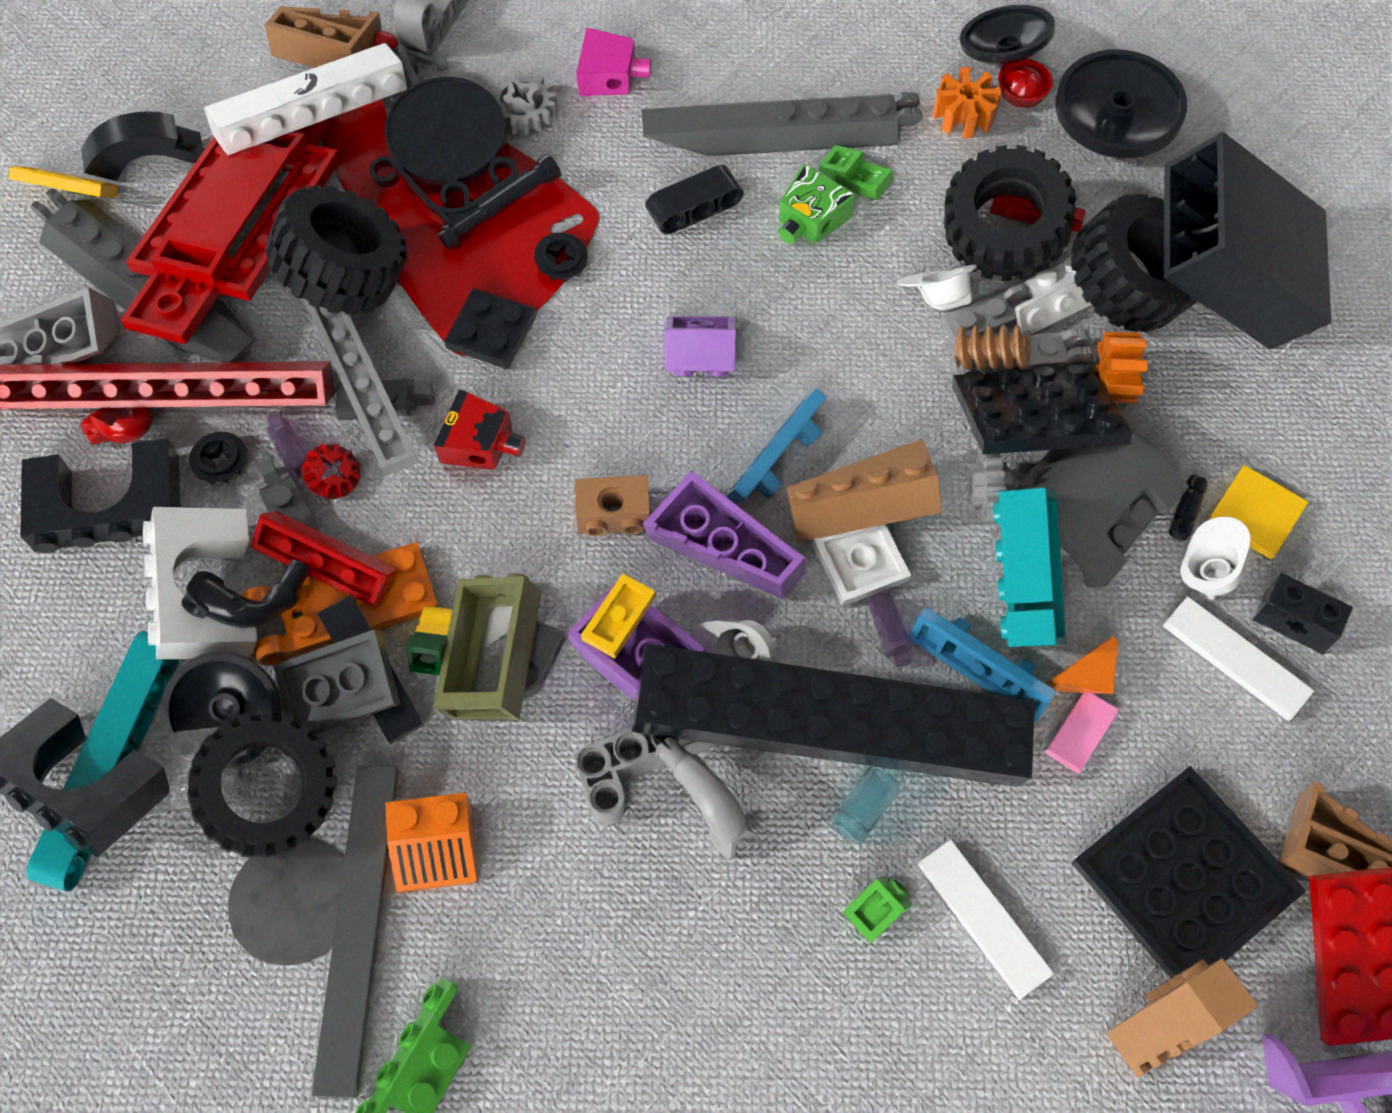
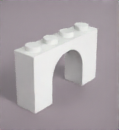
(176, 538)

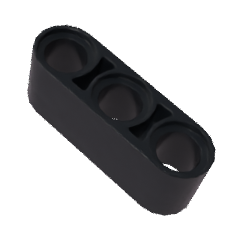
(694, 199)

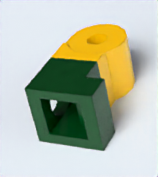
(429, 639)

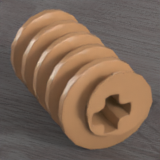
(992, 348)

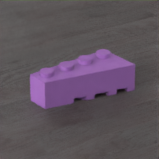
(721, 535)

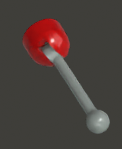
(392, 42)

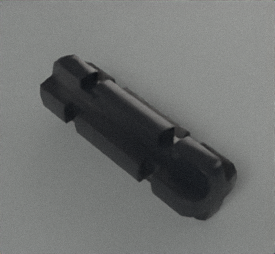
(1188, 508)

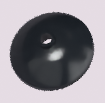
(1007, 34)
(199, 687)

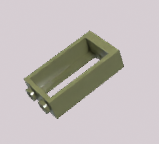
(465, 642)

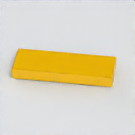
(63, 181)

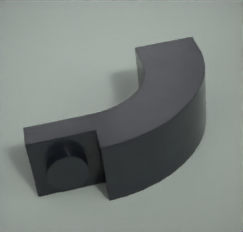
(137, 135)

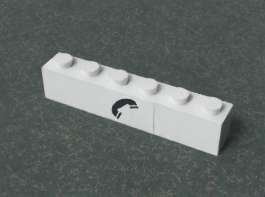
(305, 98)

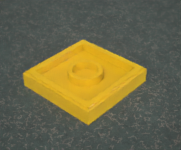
(1262, 507)

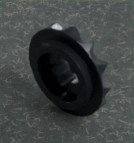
(551, 247)
(211, 447)

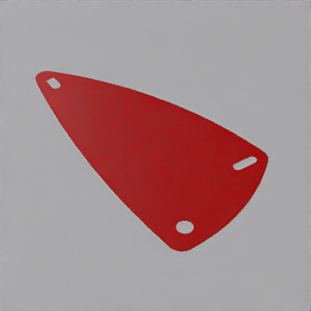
(491, 256)

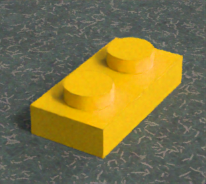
(618, 615)

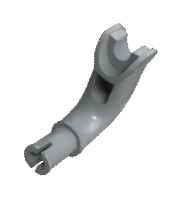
(716, 802)

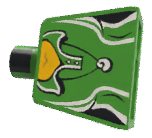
(813, 207)

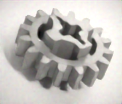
(525, 102)
(985, 481)

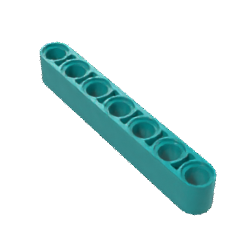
(114, 735)

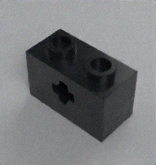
(1302, 613)

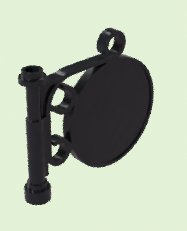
(448, 136)

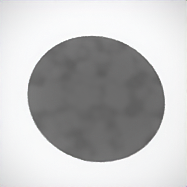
(287, 903)

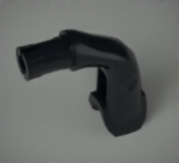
(210, 598)

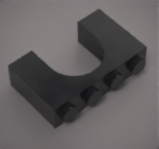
(53, 524)
(85, 816)

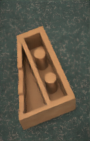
(1330, 838)

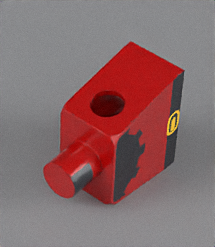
(476, 434)

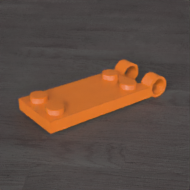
(307, 633)

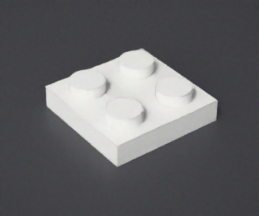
(861, 563)

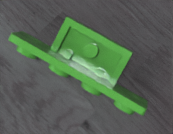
(423, 1062)

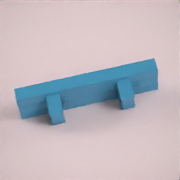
(796, 426)
(979, 662)

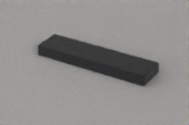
(346, 621)

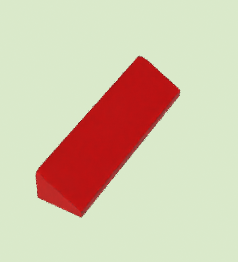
(327, 557)

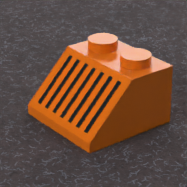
(431, 842)

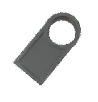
(544, 652)

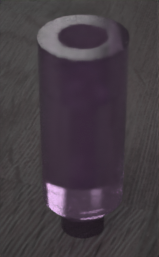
(287, 443)
(890, 627)

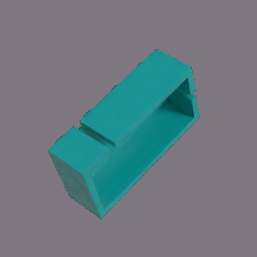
(1030, 567)

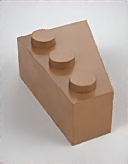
(318, 38)

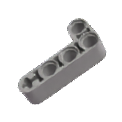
(425, 22)
(618, 768)

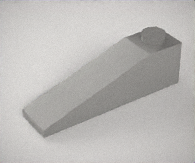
(60, 330)

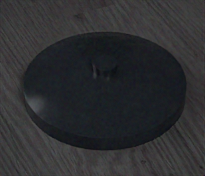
(1121, 103)

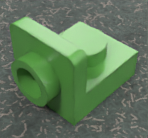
(878, 907)

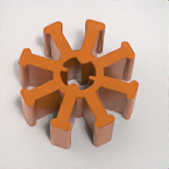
(966, 102)
(1121, 365)

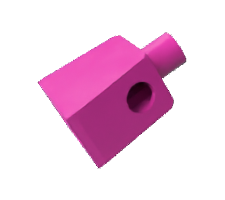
(608, 64)

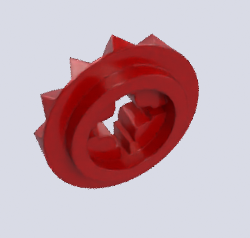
(333, 486)

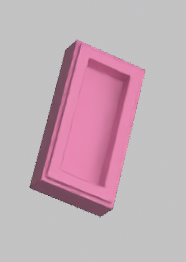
(1082, 731)

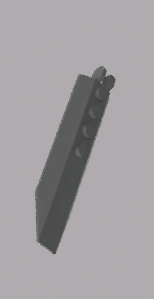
(784, 124)
(98, 251)

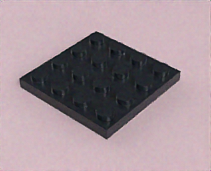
(1040, 410)
(1188, 876)

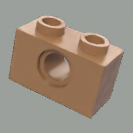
(596, 494)

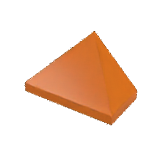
(1090, 673)

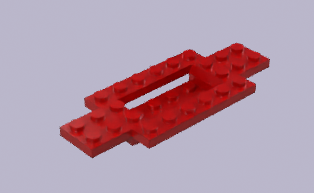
(192, 234)

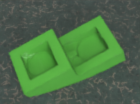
(849, 170)

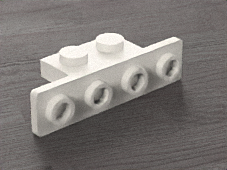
(1053, 298)

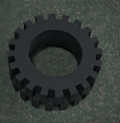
(249, 837)

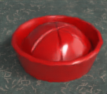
(1025, 83)

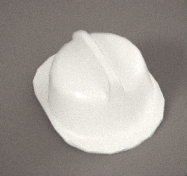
(943, 288)
(1216, 556)
(736, 639)

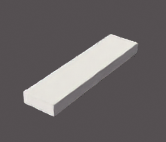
(1238, 658)
(985, 919)

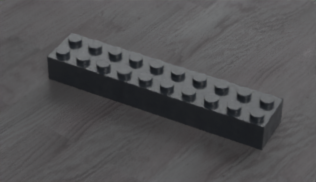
(834, 716)

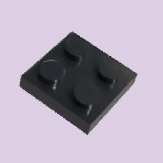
(490, 328)

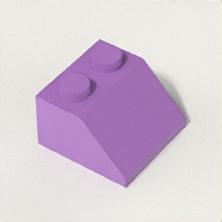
(700, 345)

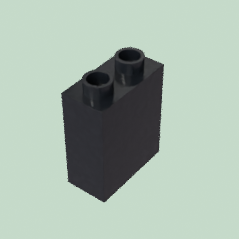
(1246, 242)

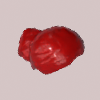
(117, 425)

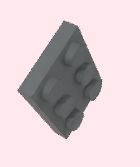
(338, 682)

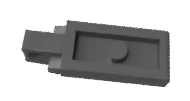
(402, 393)
(282, 494)

